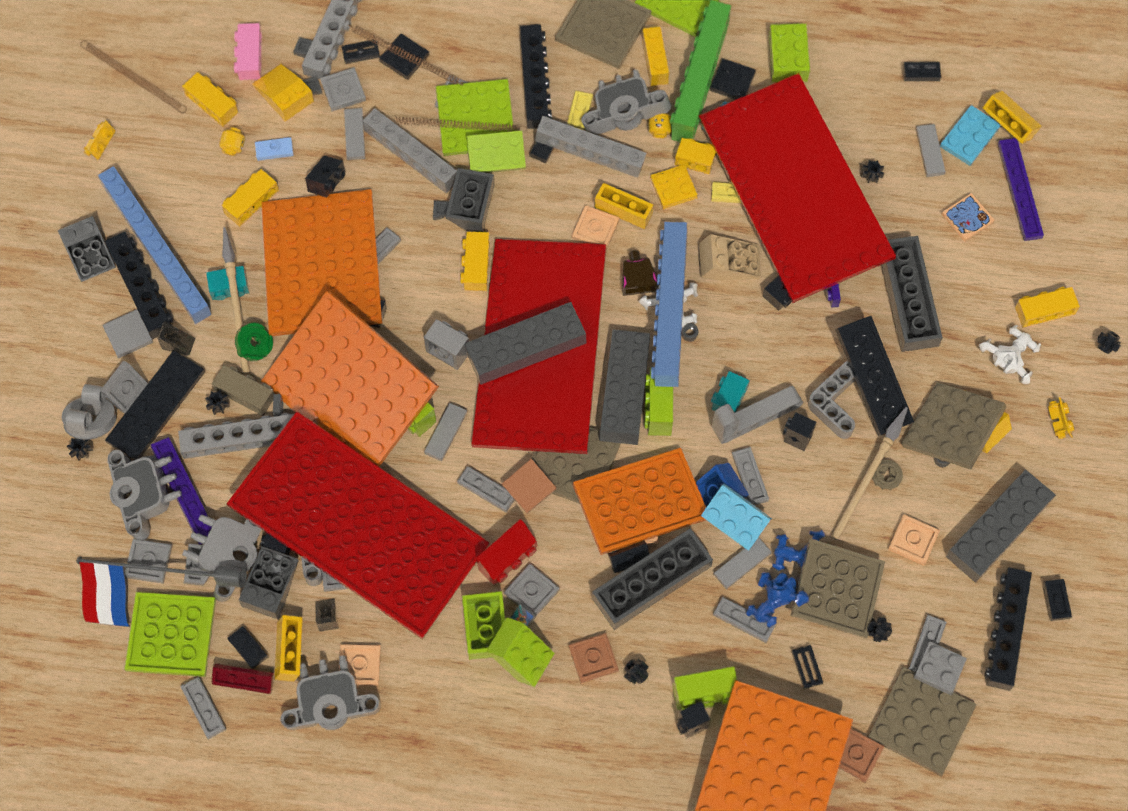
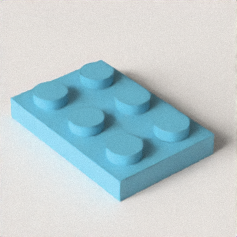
(970, 135)
(736, 517)

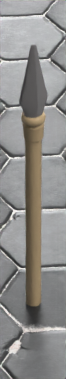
(228, 256)
(892, 433)

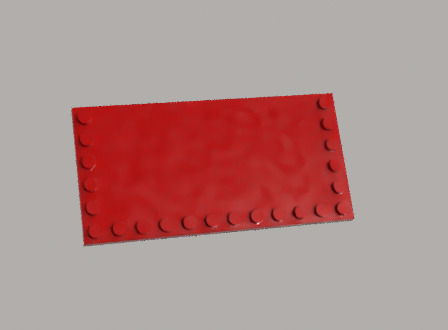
(796, 188)
(549, 401)
(358, 524)

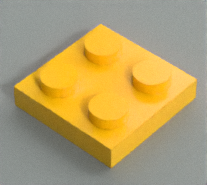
(673, 186)

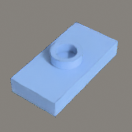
(274, 149)

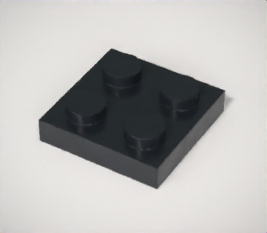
(399, 64)
(732, 79)

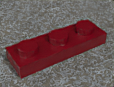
(242, 678)

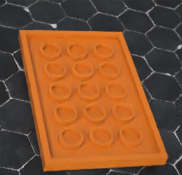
(640, 500)

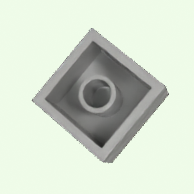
(446, 344)

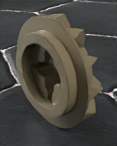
(895, 472)

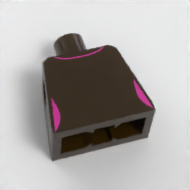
(638, 275)

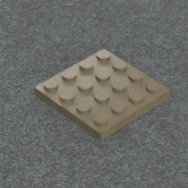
(604, 29)
(954, 425)
(569, 467)
(839, 588)
(922, 722)

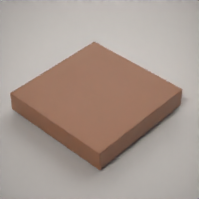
(529, 486)
(593, 658)
(860, 755)

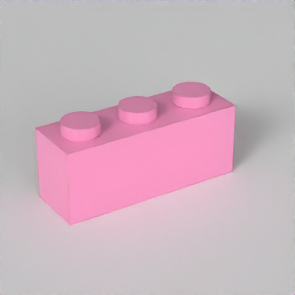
(248, 51)

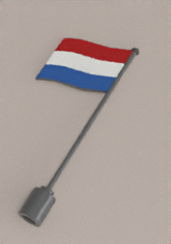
(106, 588)

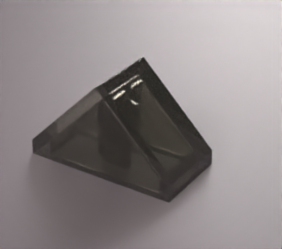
(174, 339)
(326, 615)

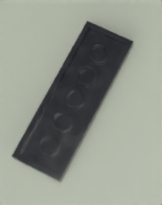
(873, 373)
(155, 406)

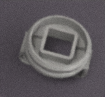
(78, 418)

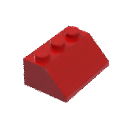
(507, 553)

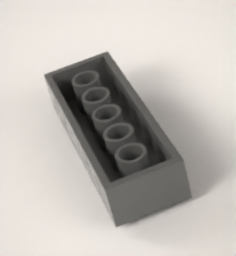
(911, 296)
(525, 343)
(624, 387)
(1000, 526)
(652, 579)

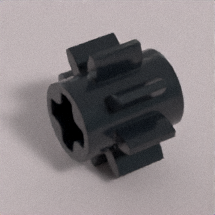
(873, 171)
(1109, 342)
(219, 406)
(83, 452)
(879, 629)
(636, 671)

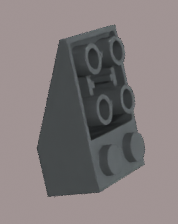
(86, 249)
(269, 583)

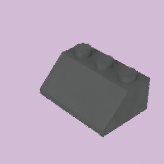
(470, 199)

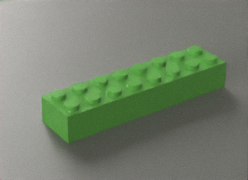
(700, 70)

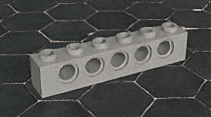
(320, 68)
(590, 146)
(410, 150)
(229, 443)

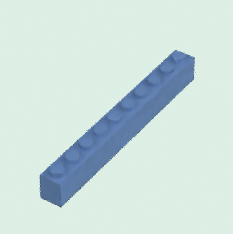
(154, 245)
(670, 305)

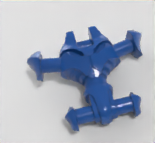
(789, 553)
(780, 592)

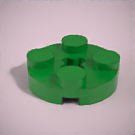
(260, 335)

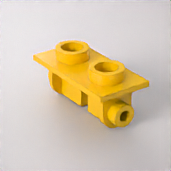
(102, 137)
(1060, 411)

